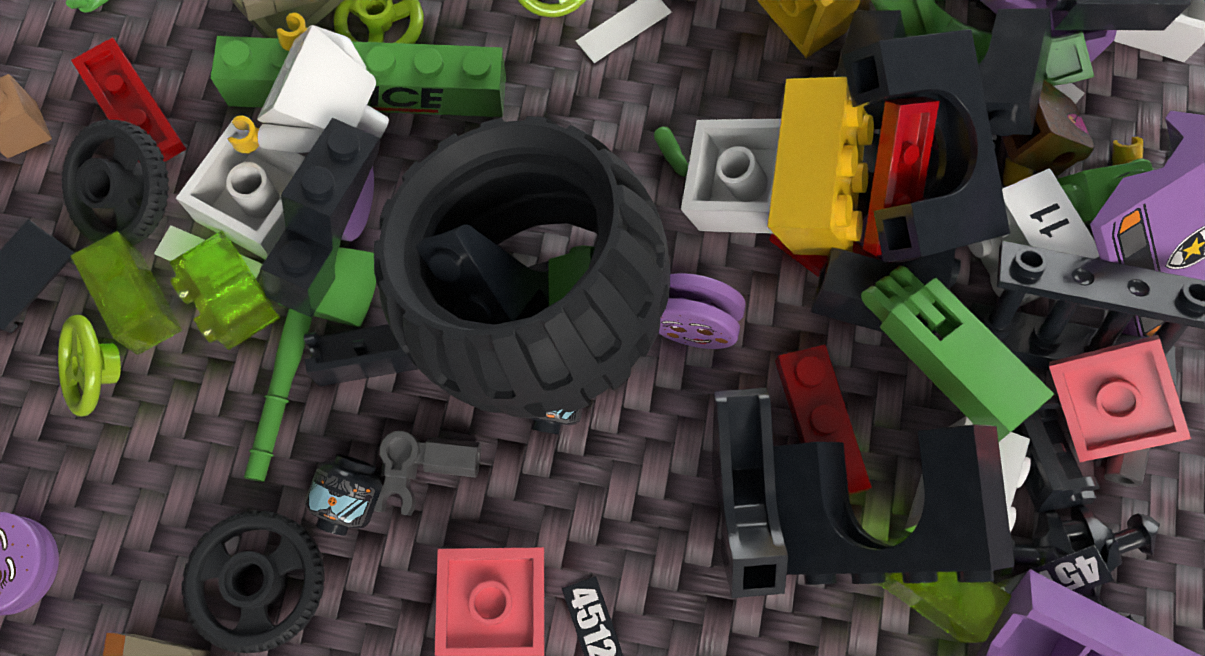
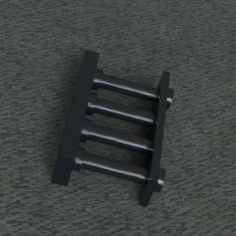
(1091, 283)

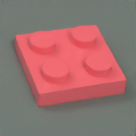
(1119, 399)
(490, 602)

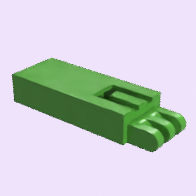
(969, 361)

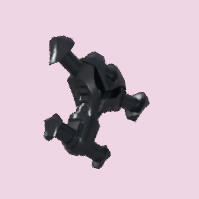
(1061, 538)

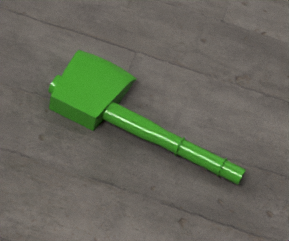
(343, 303)

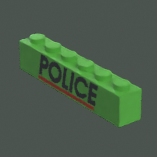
(406, 75)

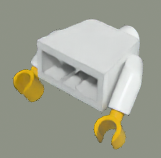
(317, 82)

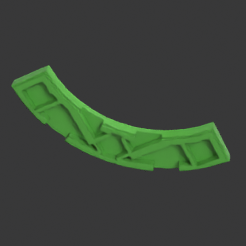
(1067, 56)

